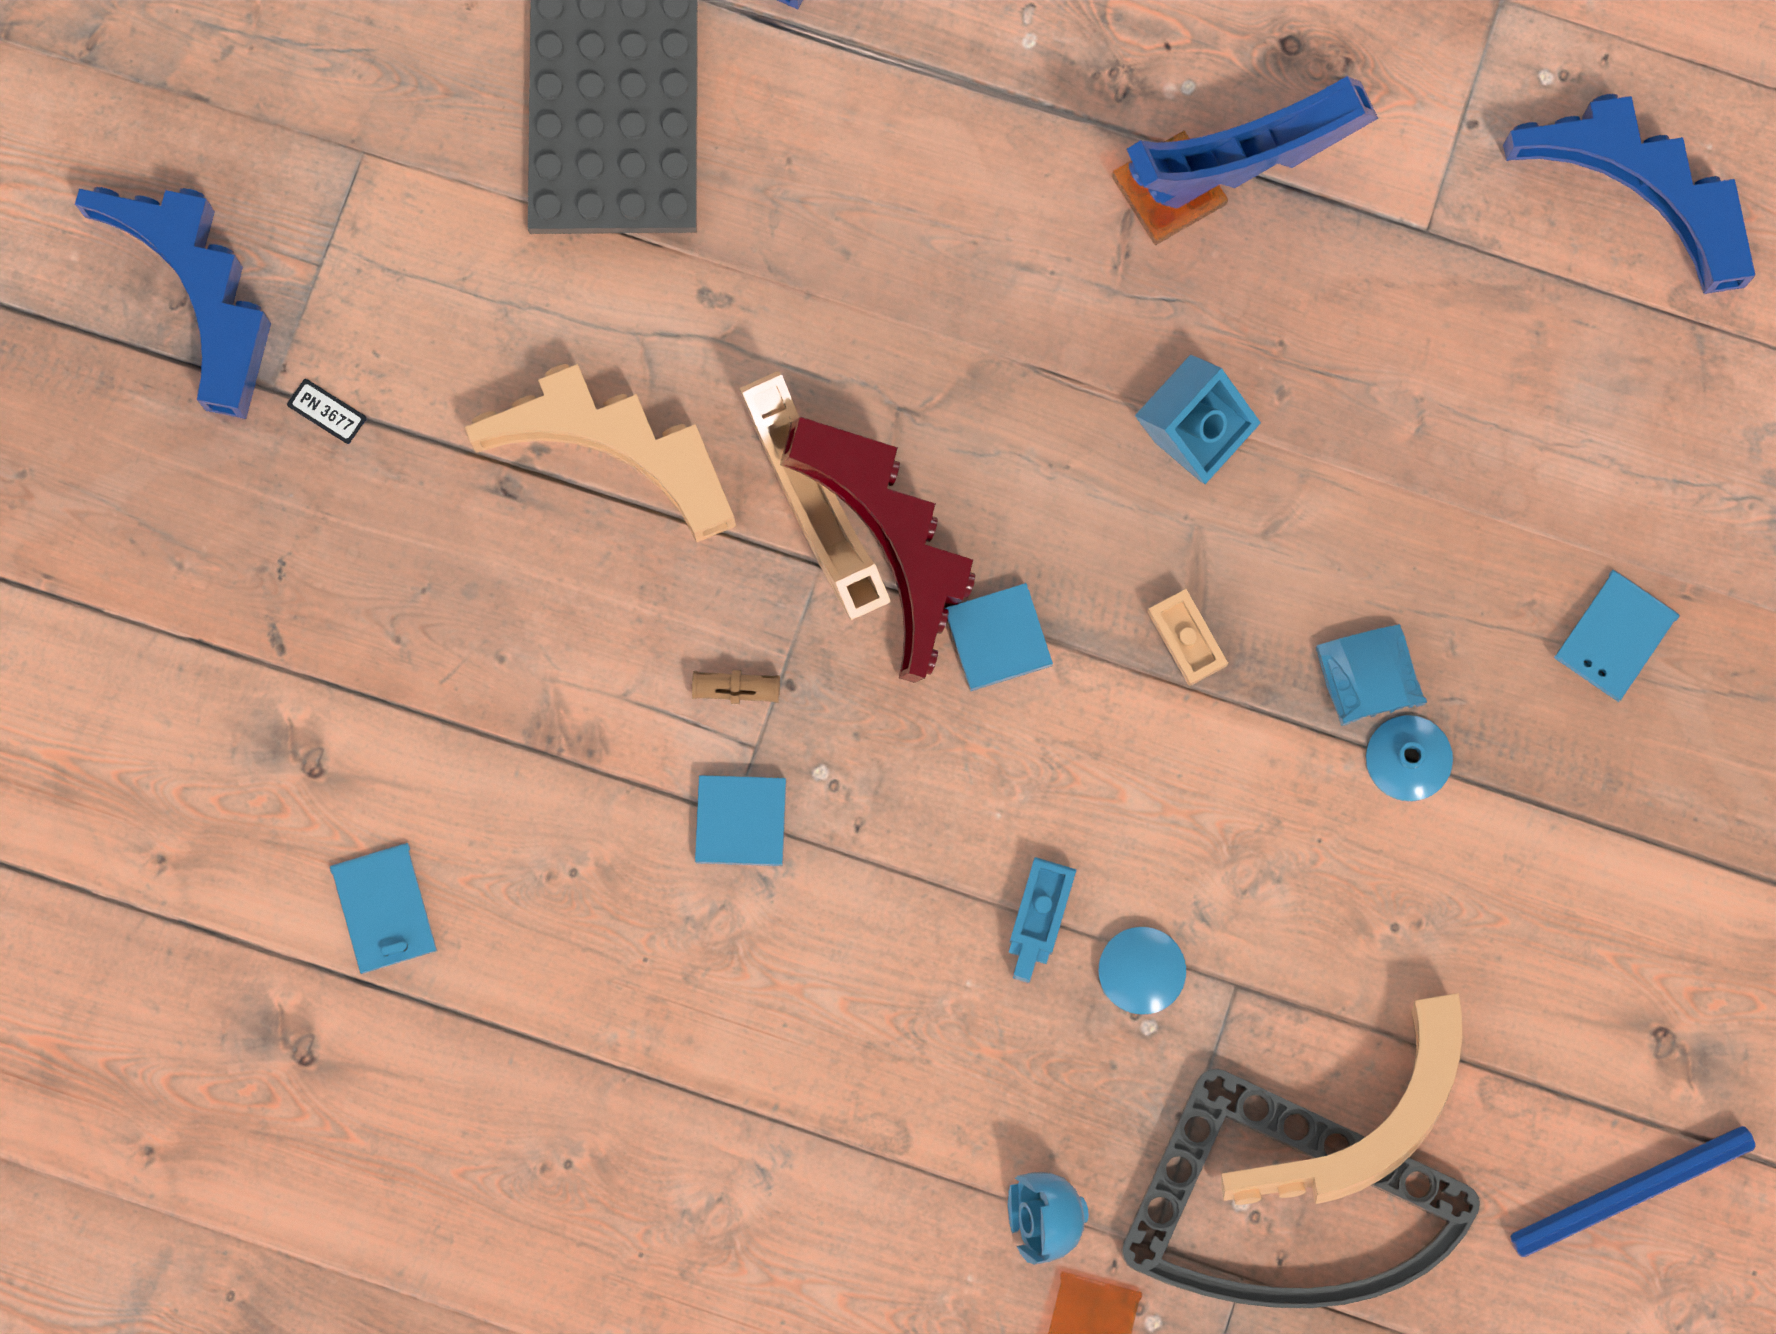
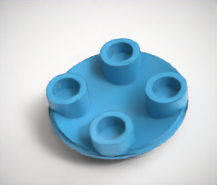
(1142, 970)

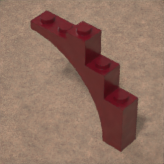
(925, 576)

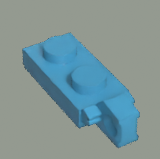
(1040, 915)

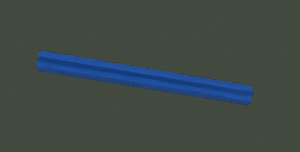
(1632, 1191)

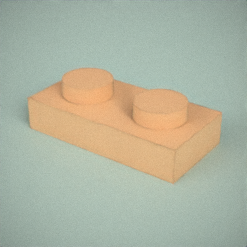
(1187, 637)

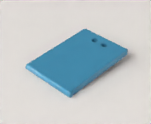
(1616, 636)
(383, 908)

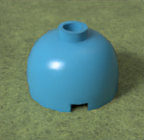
(1047, 1214)

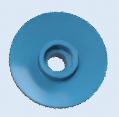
(1394, 773)

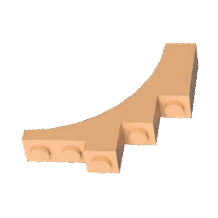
(620, 428)

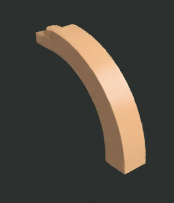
(814, 506)

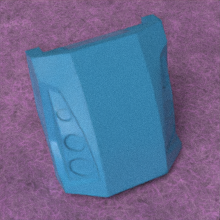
(1369, 674)

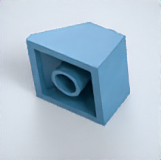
(1198, 417)

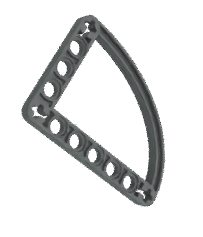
(1312, 1146)

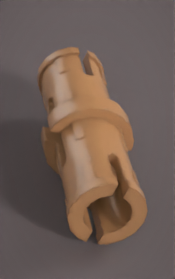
(735, 686)

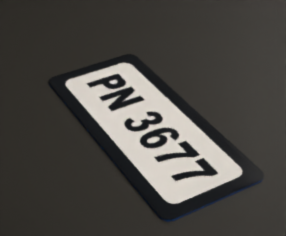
(326, 411)

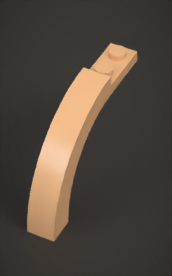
(1366, 1162)

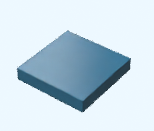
(998, 637)
(740, 820)

